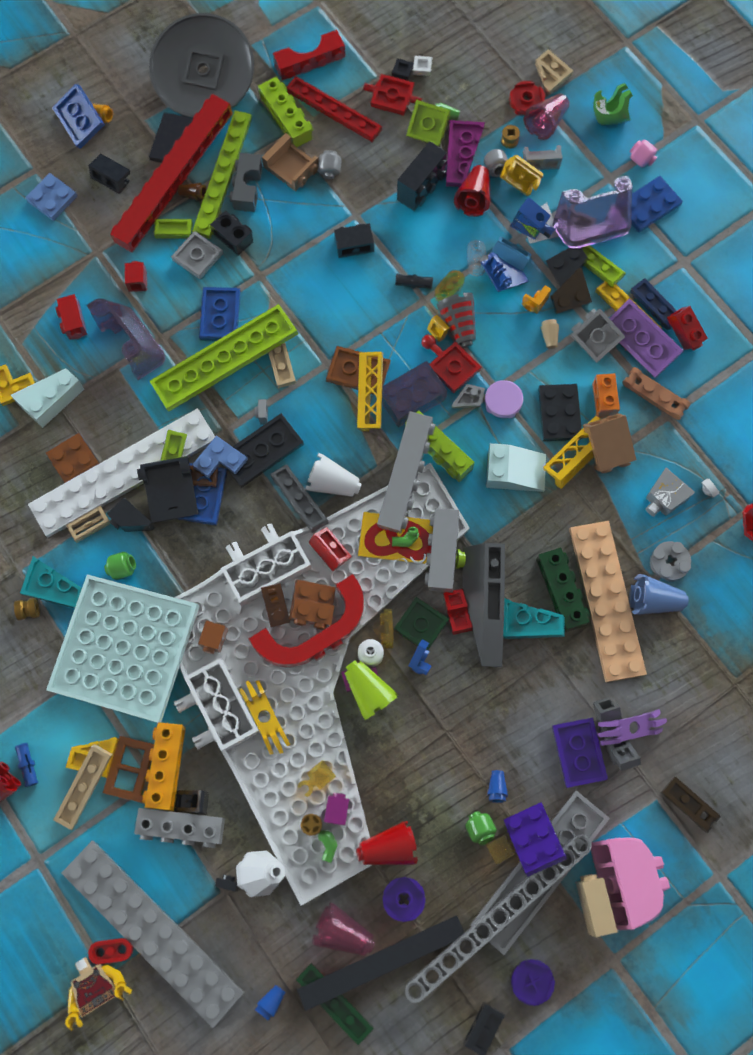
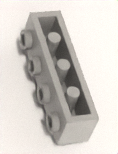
(443, 550)
(179, 826)

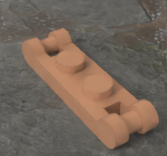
(656, 394)

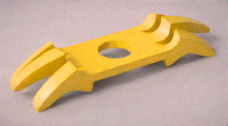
(272, 726)

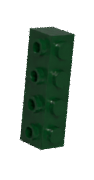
(562, 588)

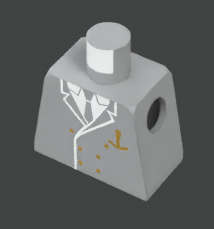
(667, 494)

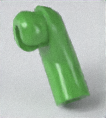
(330, 845)

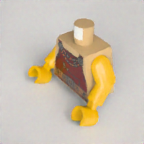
(93, 989)

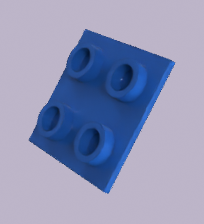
(502, 273)

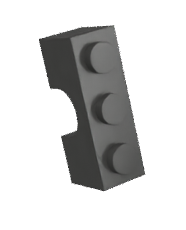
(248, 168)

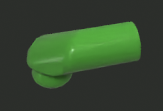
(407, 540)

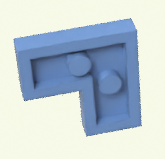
(219, 453)

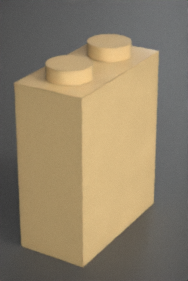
(596, 905)

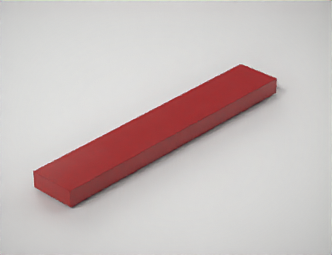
(334, 109)

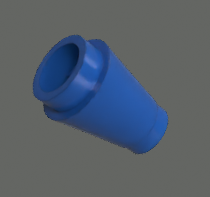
(497, 787)
(270, 1003)

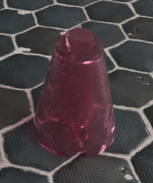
(546, 115)
(342, 932)

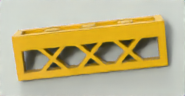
(365, 391)
(574, 464)

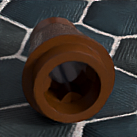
(194, 191)

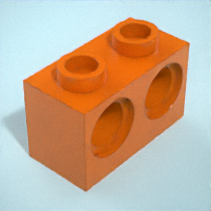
(605, 395)

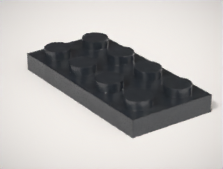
(266, 448)

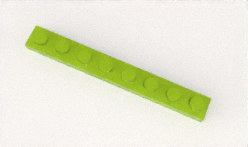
(222, 173)

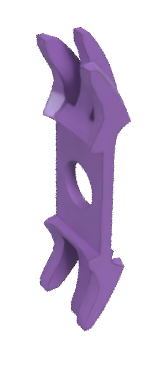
(622, 727)

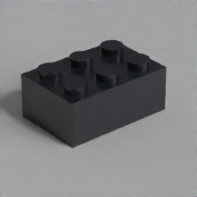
(422, 176)

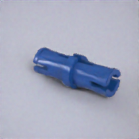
(26, 765)

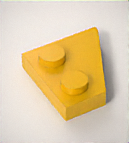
(79, 753)

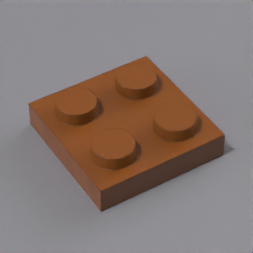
(72, 458)

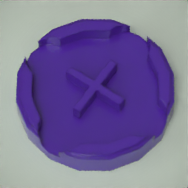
(532, 982)

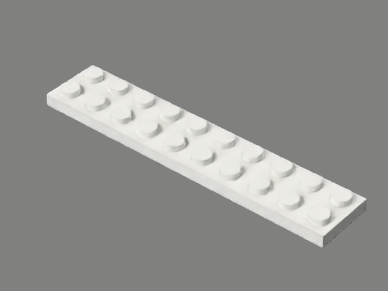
(115, 475)

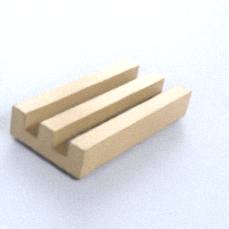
(77, 538)

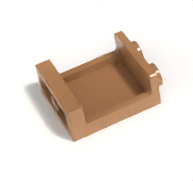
(289, 163)
(610, 442)

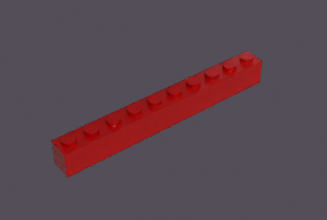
(171, 173)

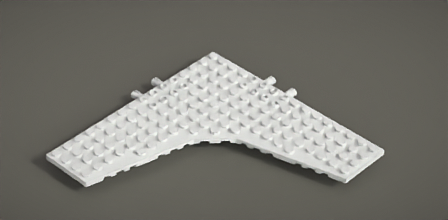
(299, 694)

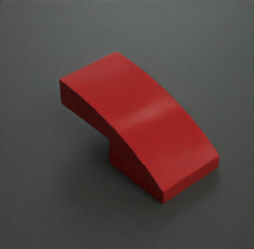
(457, 611)

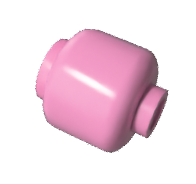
(643, 153)

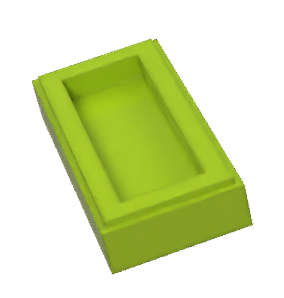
(172, 228)

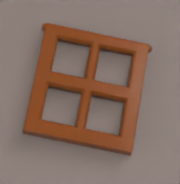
(116, 764)

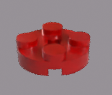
(523, 89)

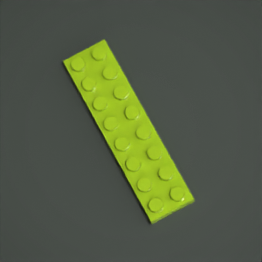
(223, 357)

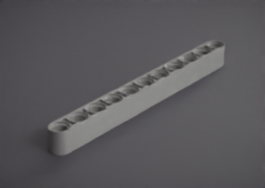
(494, 928)

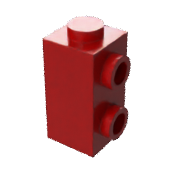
(71, 316)
(687, 328)

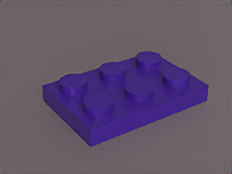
(579, 752)
(534, 839)

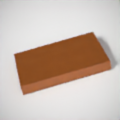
(345, 368)

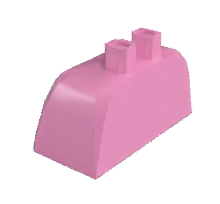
(630, 880)

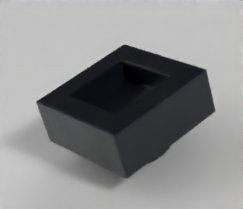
(402, 69)
(227, 882)

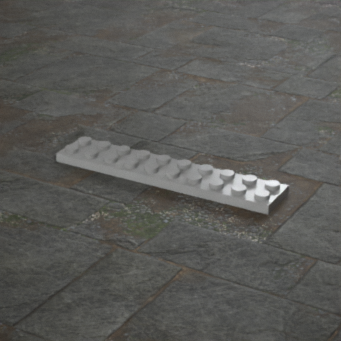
(153, 933)

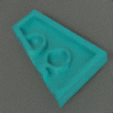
(48, 585)
(530, 622)

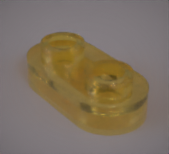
(447, 287)
(387, 620)

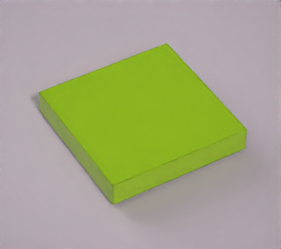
(428, 123)

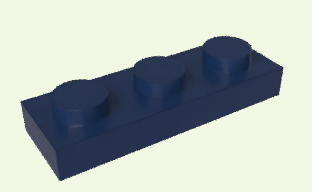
(653, 302)

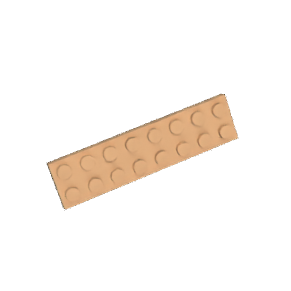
(607, 602)

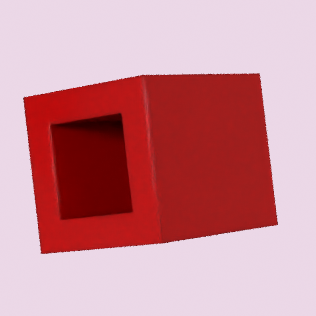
(135, 276)

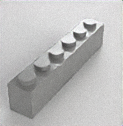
(405, 472)

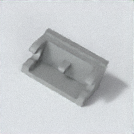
(543, 159)

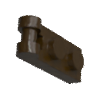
(690, 804)

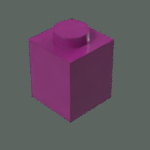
(336, 809)

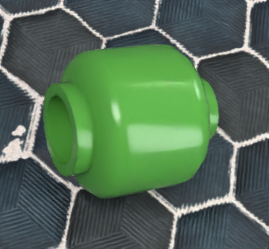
(120, 565)
(480, 828)

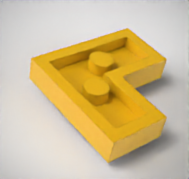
(10, 386)

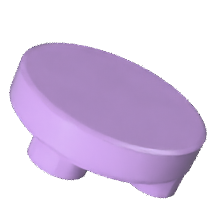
(503, 399)

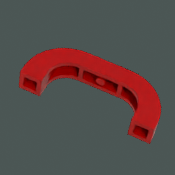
(317, 645)

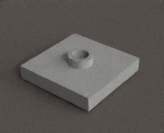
(197, 255)

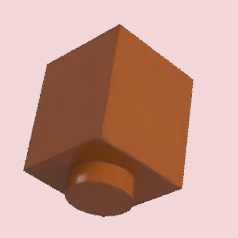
(212, 637)

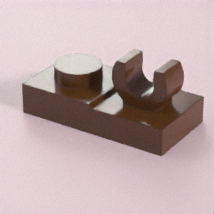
(275, 605)

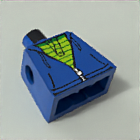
(532, 220)

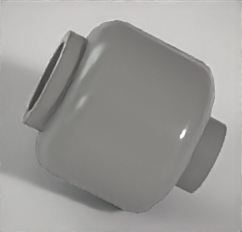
(495, 161)
(329, 164)

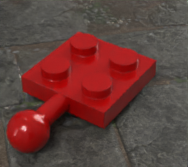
(453, 365)

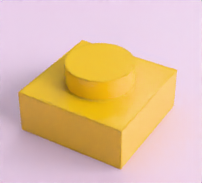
(438, 328)

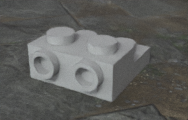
(597, 334)

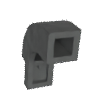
(621, 753)

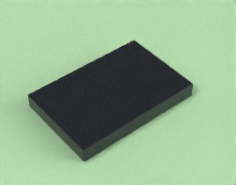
(169, 131)

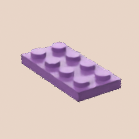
(645, 339)

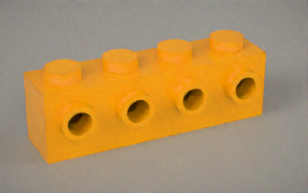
(165, 766)

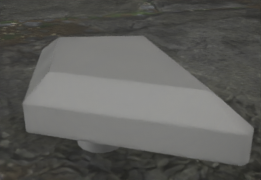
(469, 397)

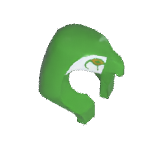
(615, 109)

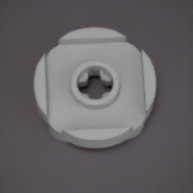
(666, 571)

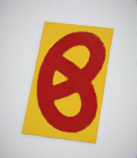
(378, 542)

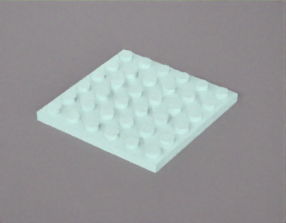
(123, 648)

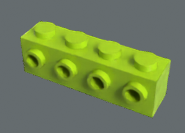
(285, 111)
(449, 455)

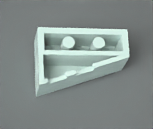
(49, 396)

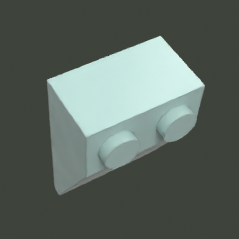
(515, 468)

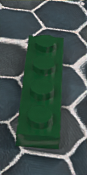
(339, 1009)

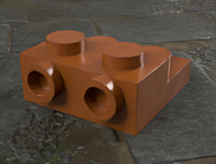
(312, 604)

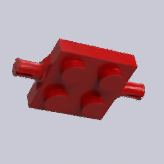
(392, 94)

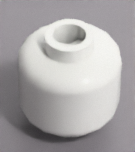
(370, 645)

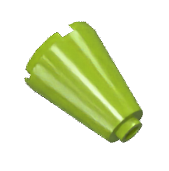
(368, 689)

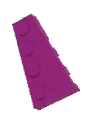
(462, 146)

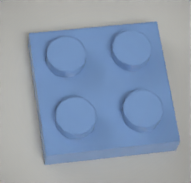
(51, 196)

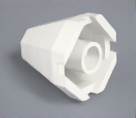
(259, 873)

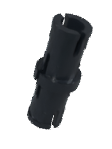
(414, 281)

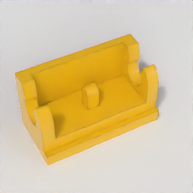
(521, 175)

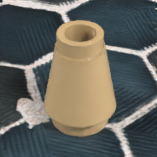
(550, 333)

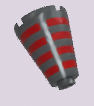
(460, 317)

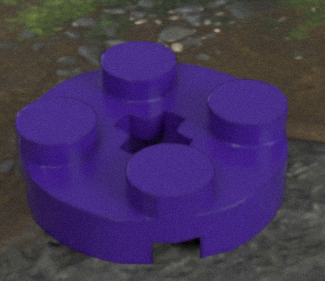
(416, 899)

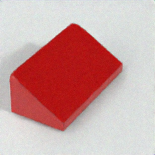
(329, 548)

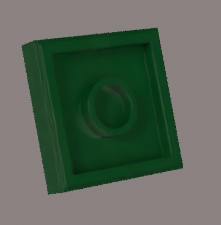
(421, 623)

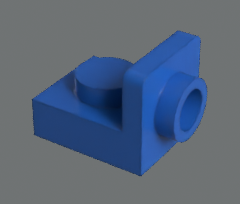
(418, 660)

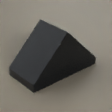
(191, 801)

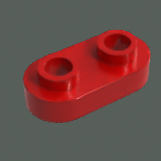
(111, 951)

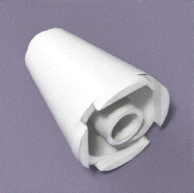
(332, 478)

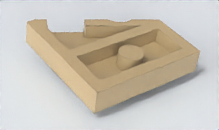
(552, 71)

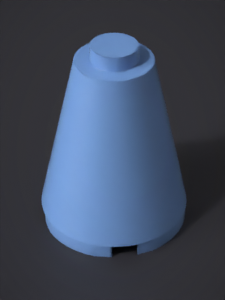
(654, 596)

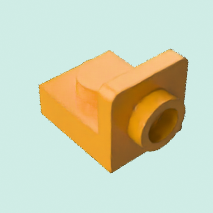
(535, 303)

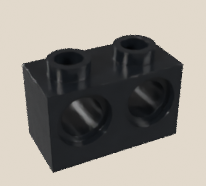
(229, 234)

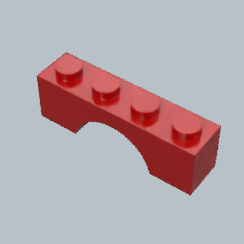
(293, 63)

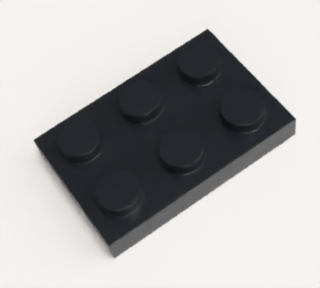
(559, 411)

